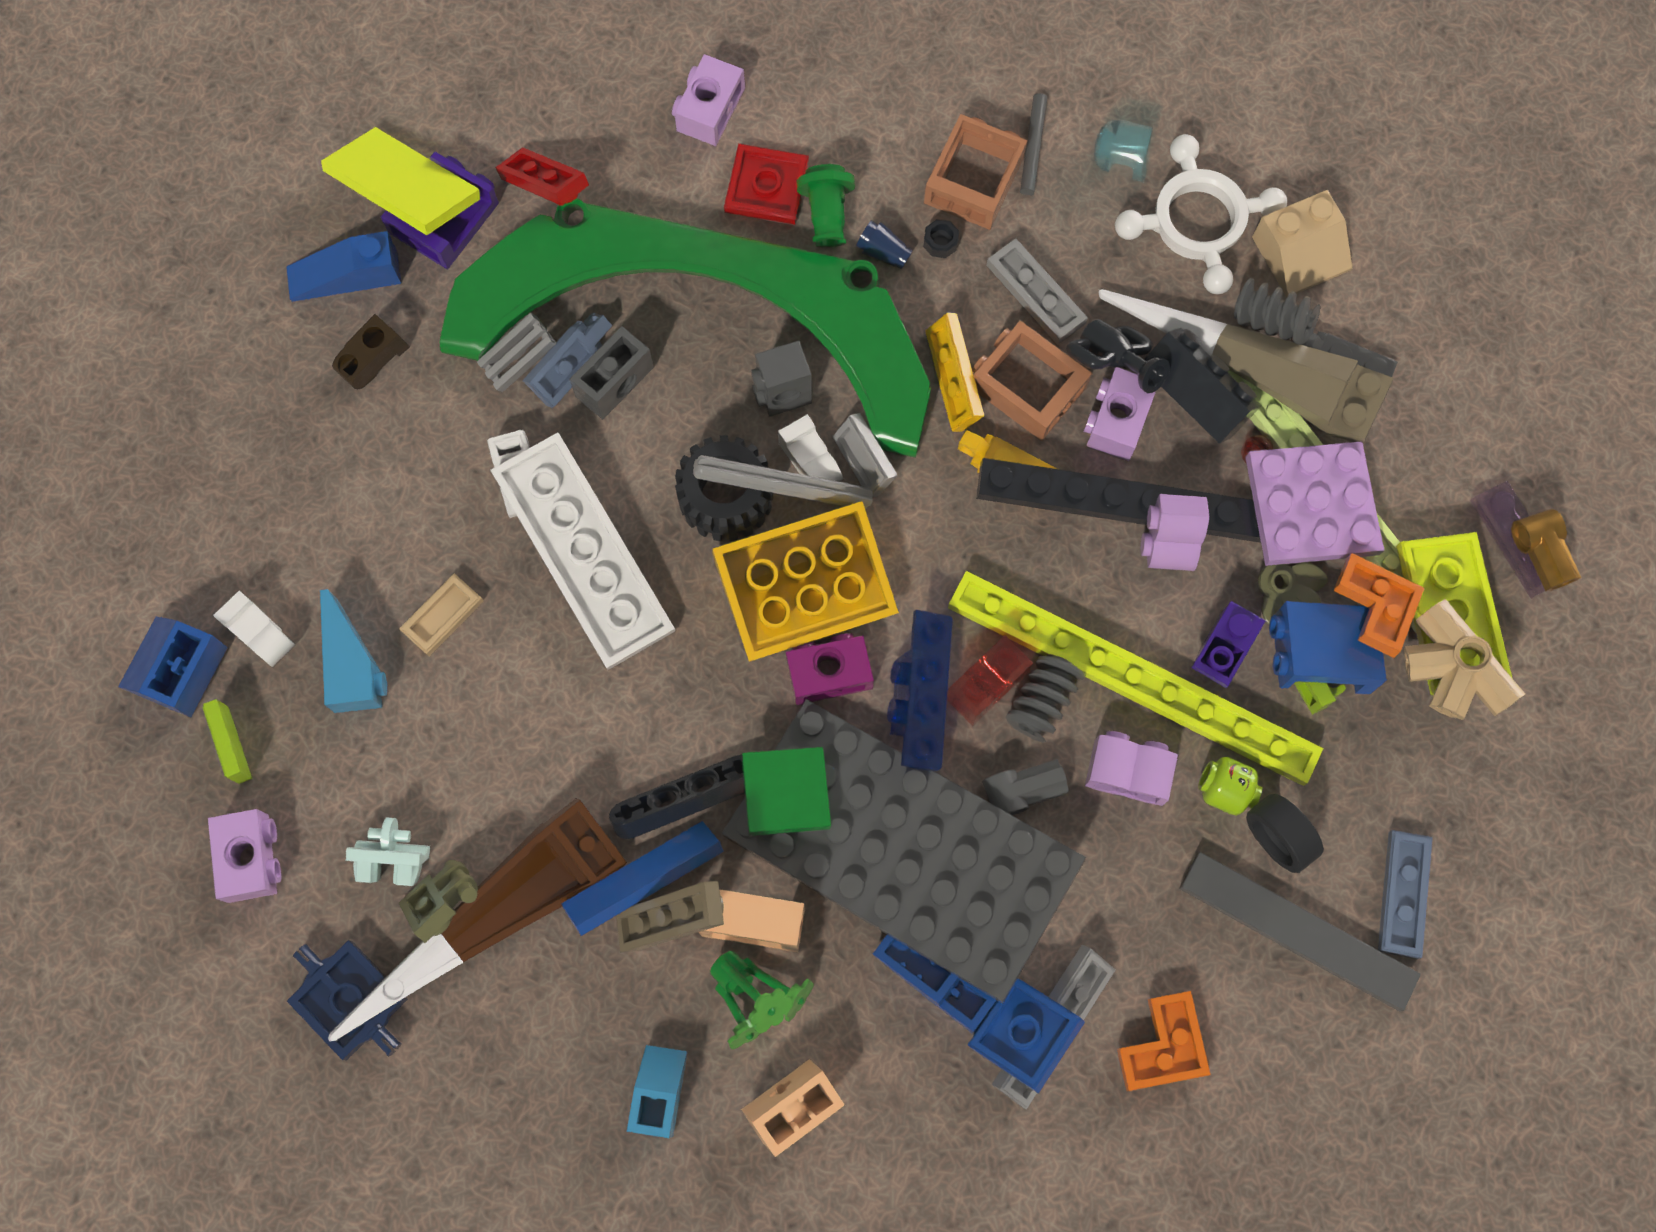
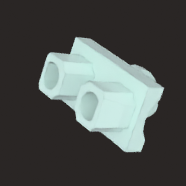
(370, 855)

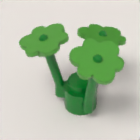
(736, 977)

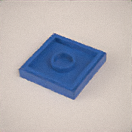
(1026, 1035)

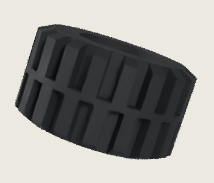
(721, 517)

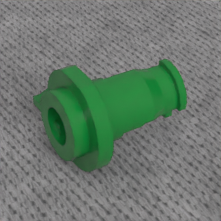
(826, 192)

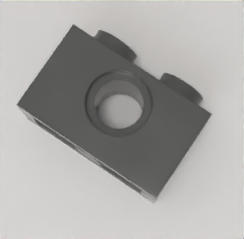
(612, 372)
(782, 379)

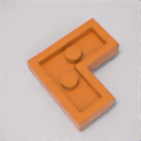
(1390, 601)
(1178, 1048)

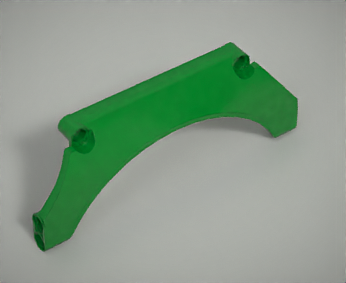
(813, 288)

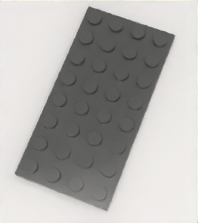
(920, 857)

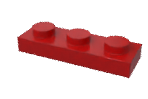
(542, 176)

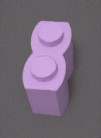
(1175, 532)
(1131, 768)

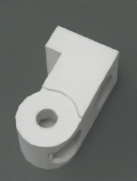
(808, 450)
(254, 628)

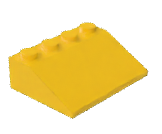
(804, 581)

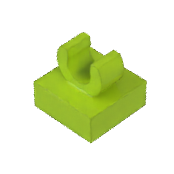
(1318, 695)

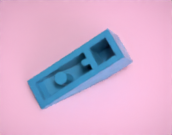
(349, 670)

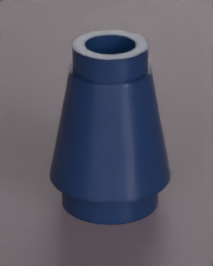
(883, 245)

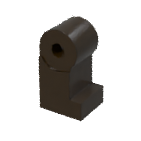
(368, 352)

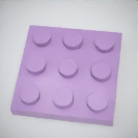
(1314, 503)

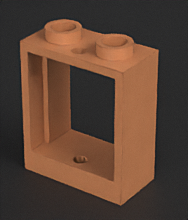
(962, 200)
(1012, 405)

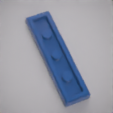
(642, 878)

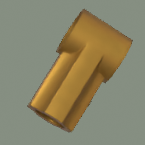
(1543, 539)

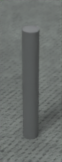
(1033, 144)

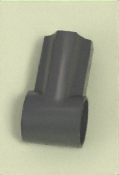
(1018, 790)

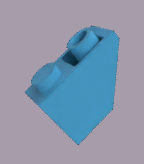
(657, 1092)

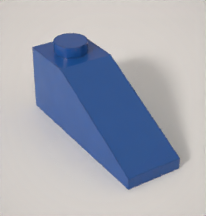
(346, 267)

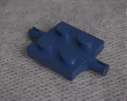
(334, 991)

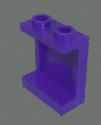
(452, 237)

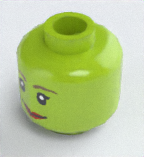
(1230, 786)

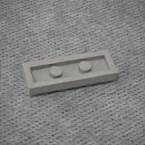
(1036, 291)

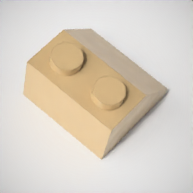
(1305, 243)

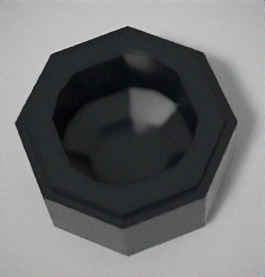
(941, 238)

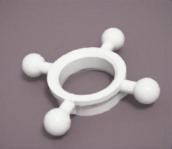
(1184, 151)

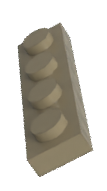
(670, 917)

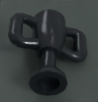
(1119, 347)

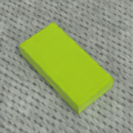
(226, 741)

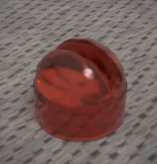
(1249, 445)

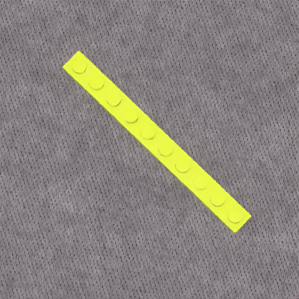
(1137, 679)

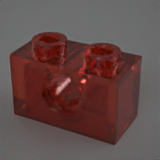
(989, 680)

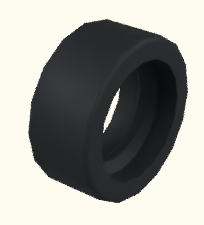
(1285, 833)

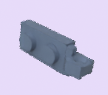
(552, 374)

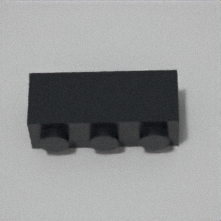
(1204, 386)

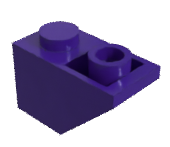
(1228, 644)

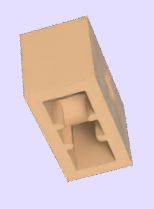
(792, 1107)

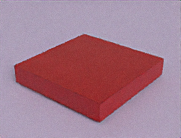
(765, 184)

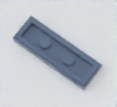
(1405, 894)

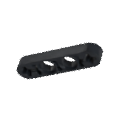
(631, 815)

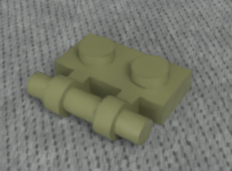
(432, 901)

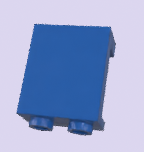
(1323, 646)

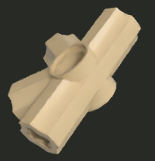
(1457, 680)

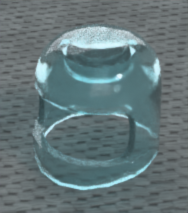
(1123, 144)

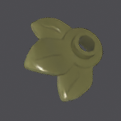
(1299, 585)

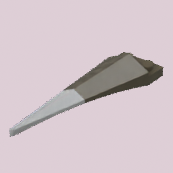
(1312, 382)

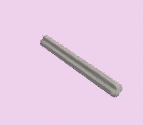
(780, 482)

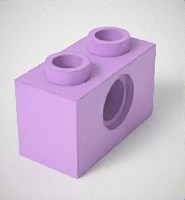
(712, 80)
(1115, 434)
(228, 839)

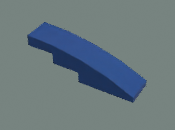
(945, 990)

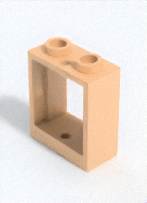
(759, 921)

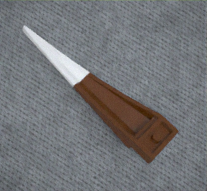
(533, 881)

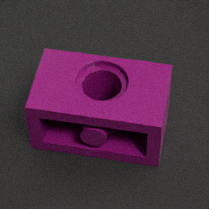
(811, 684)

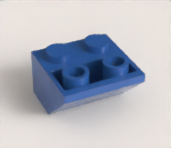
(174, 665)

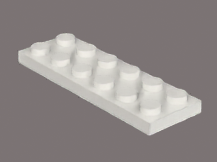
(583, 551)

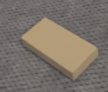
(441, 614)

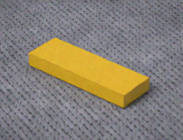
(954, 372)

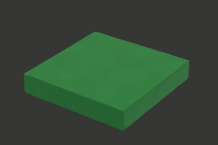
(786, 791)

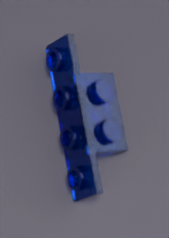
(921, 691)

